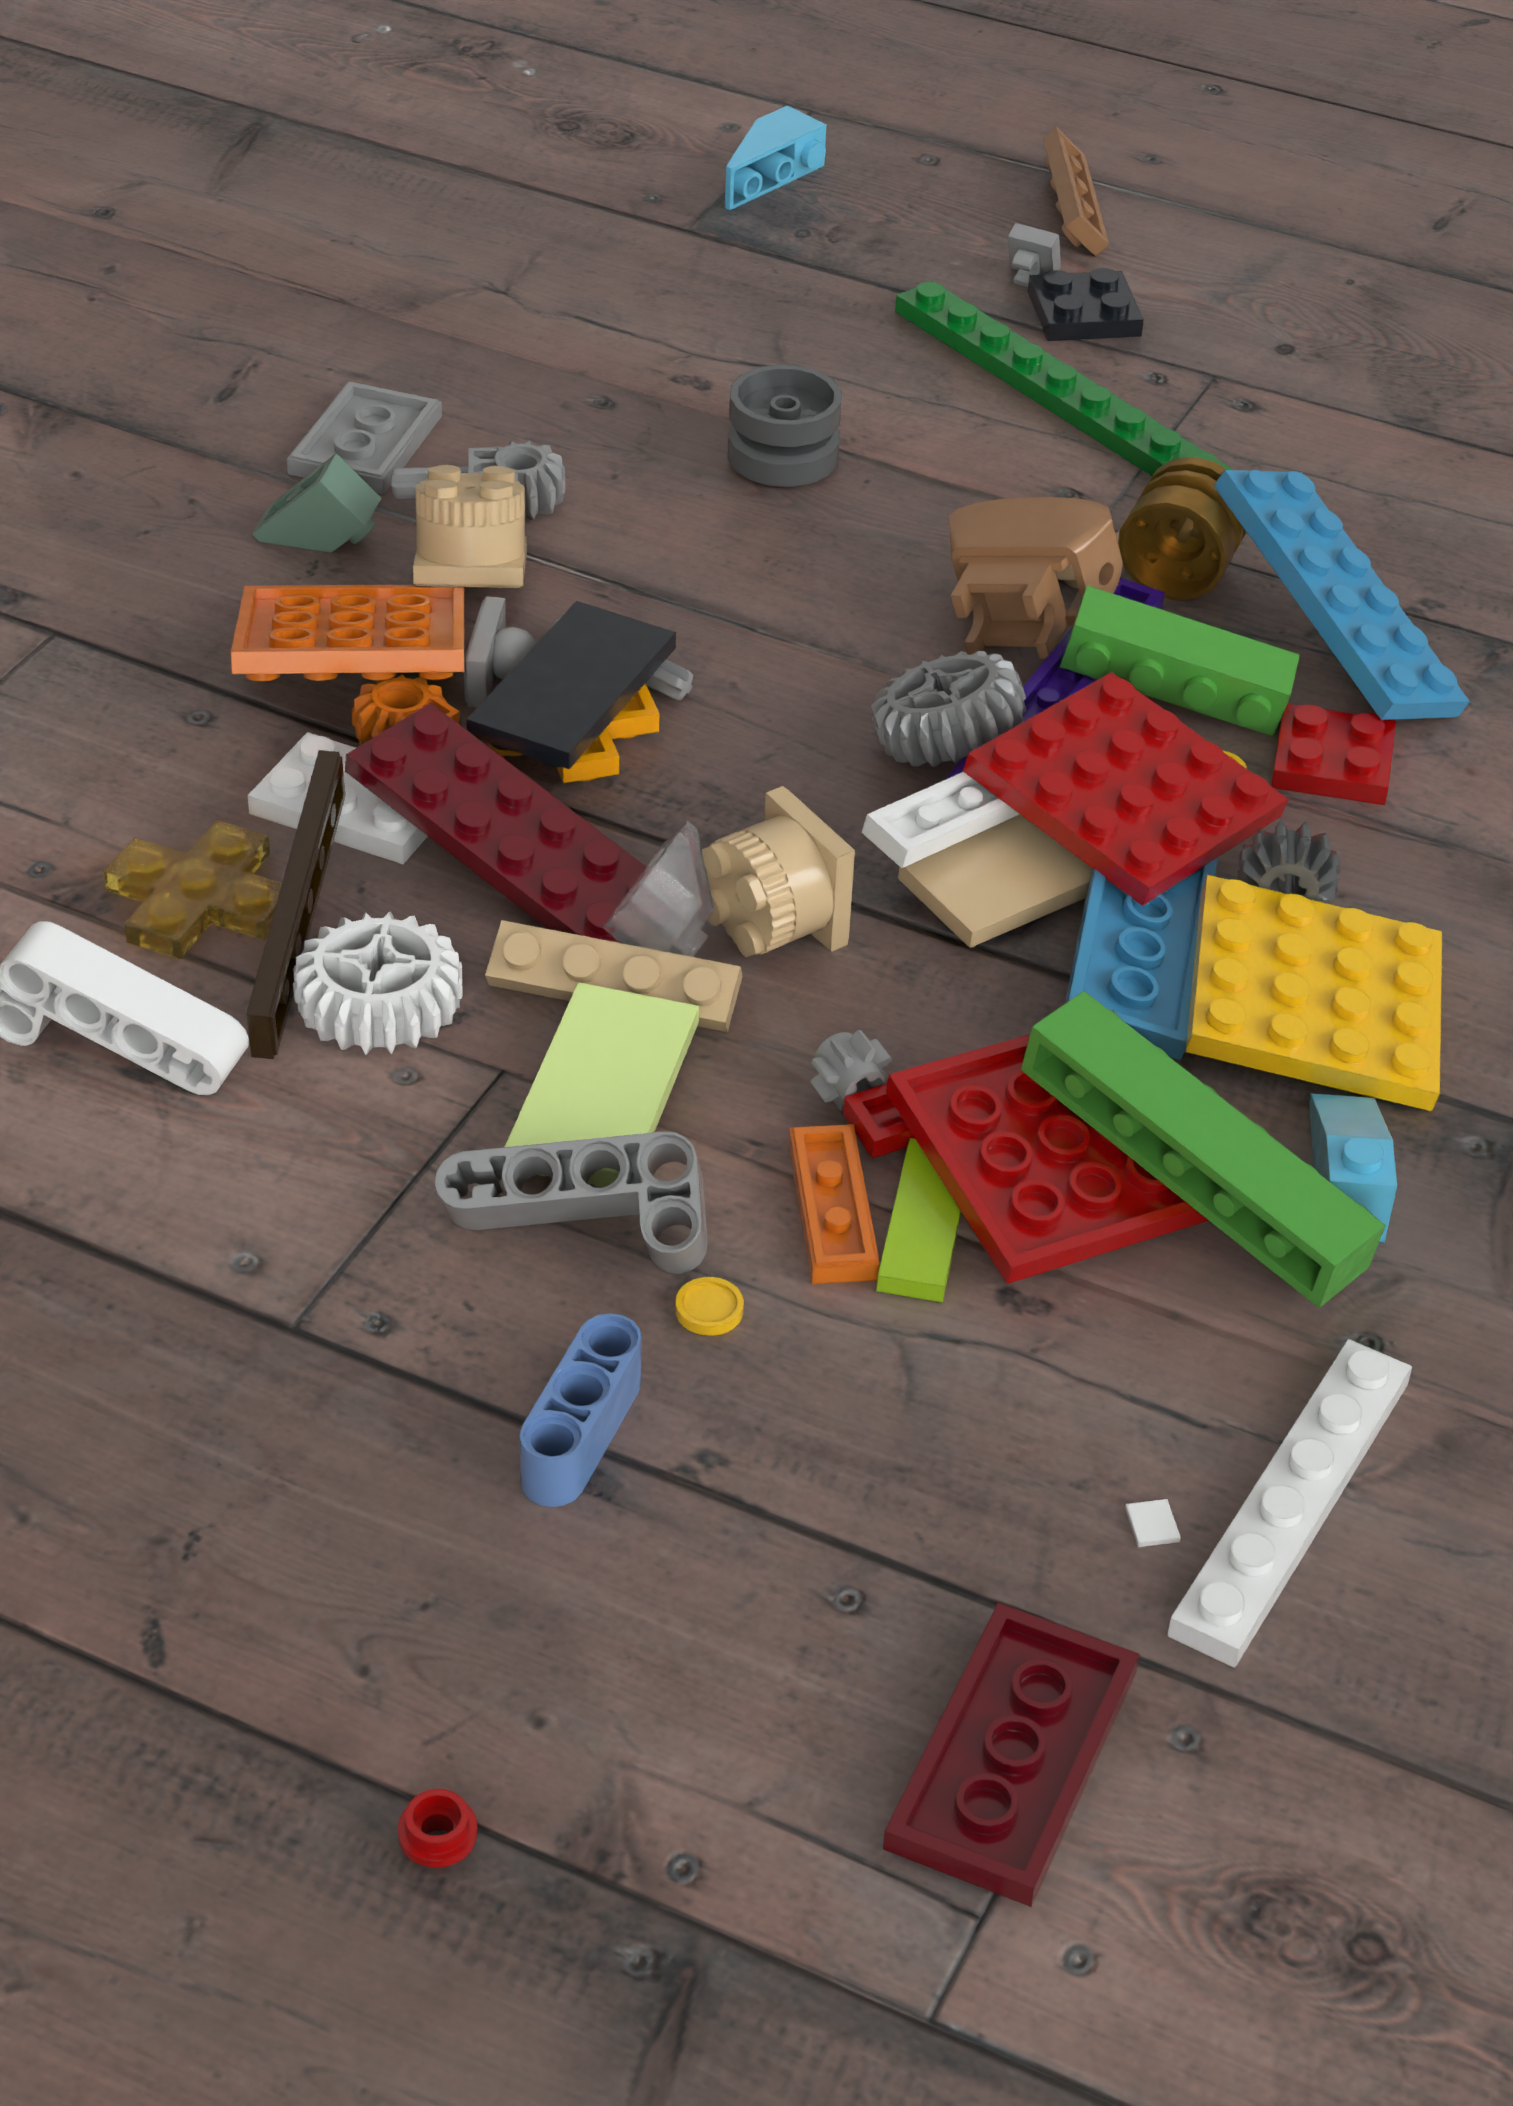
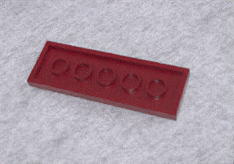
(497, 822)

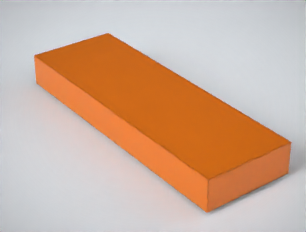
(833, 1204)

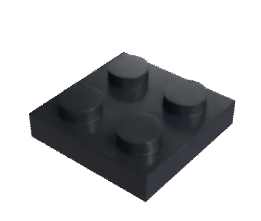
(1085, 305)

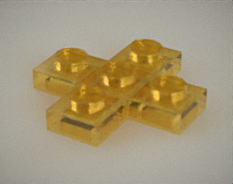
(195, 888)

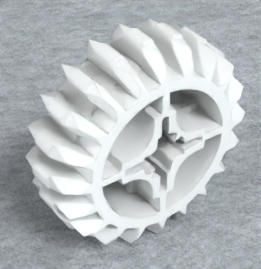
(378, 982)

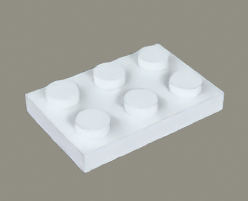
(365, 819)

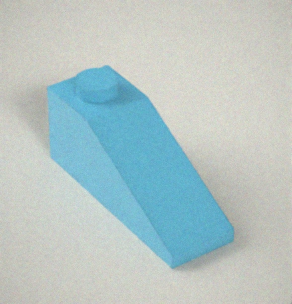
(1355, 1151)

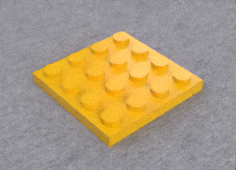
(1317, 993)

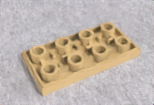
(997, 880)

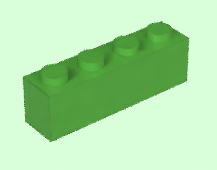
(1181, 660)

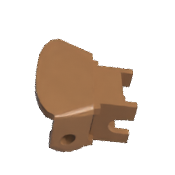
(1009, 563)

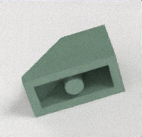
(321, 510)

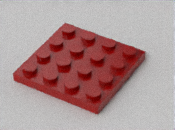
(1125, 787)
(1027, 1167)

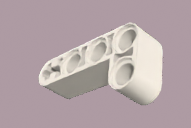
(117, 1006)

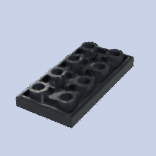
(571, 685)

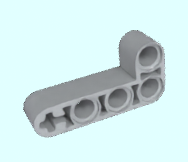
(571, 1197)

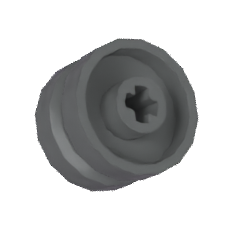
(784, 425)

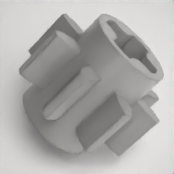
(848, 1066)

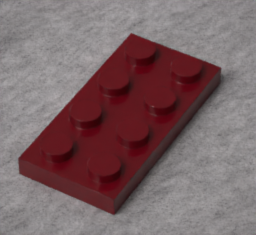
(1012, 1754)

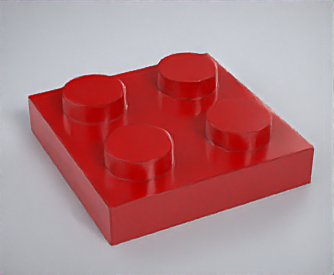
(1334, 754)

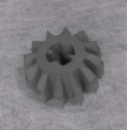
(1291, 863)

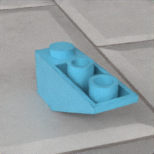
(773, 154)

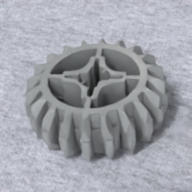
(948, 707)

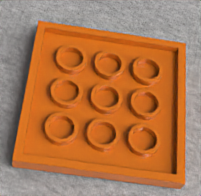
(349, 631)

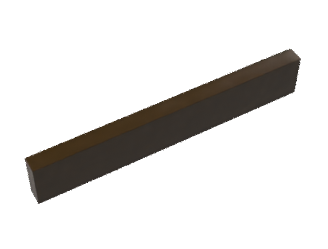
(296, 905)

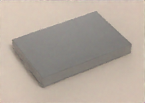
(370, 431)

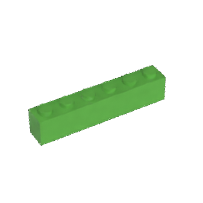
(1202, 1148)

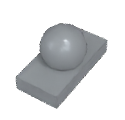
(492, 650)

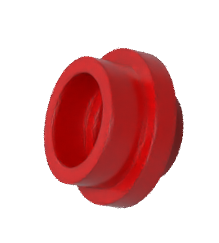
(437, 1811)

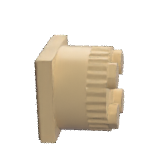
(470, 529)
(781, 879)

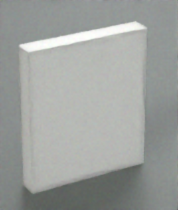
(1152, 1523)

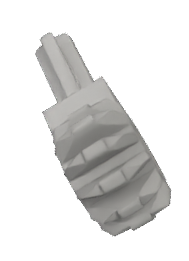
(534, 468)

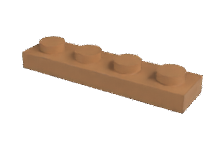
(1075, 193)

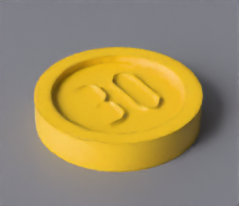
(709, 1306)

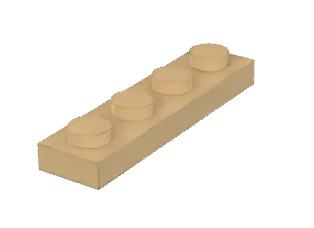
(555, 961)

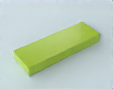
(919, 1233)

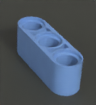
(580, 1410)

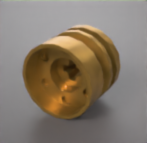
(1180, 531)

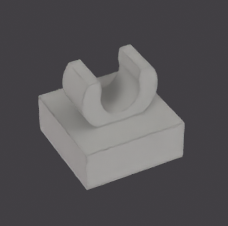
(1032, 252)

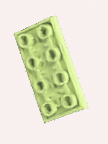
(606, 1070)

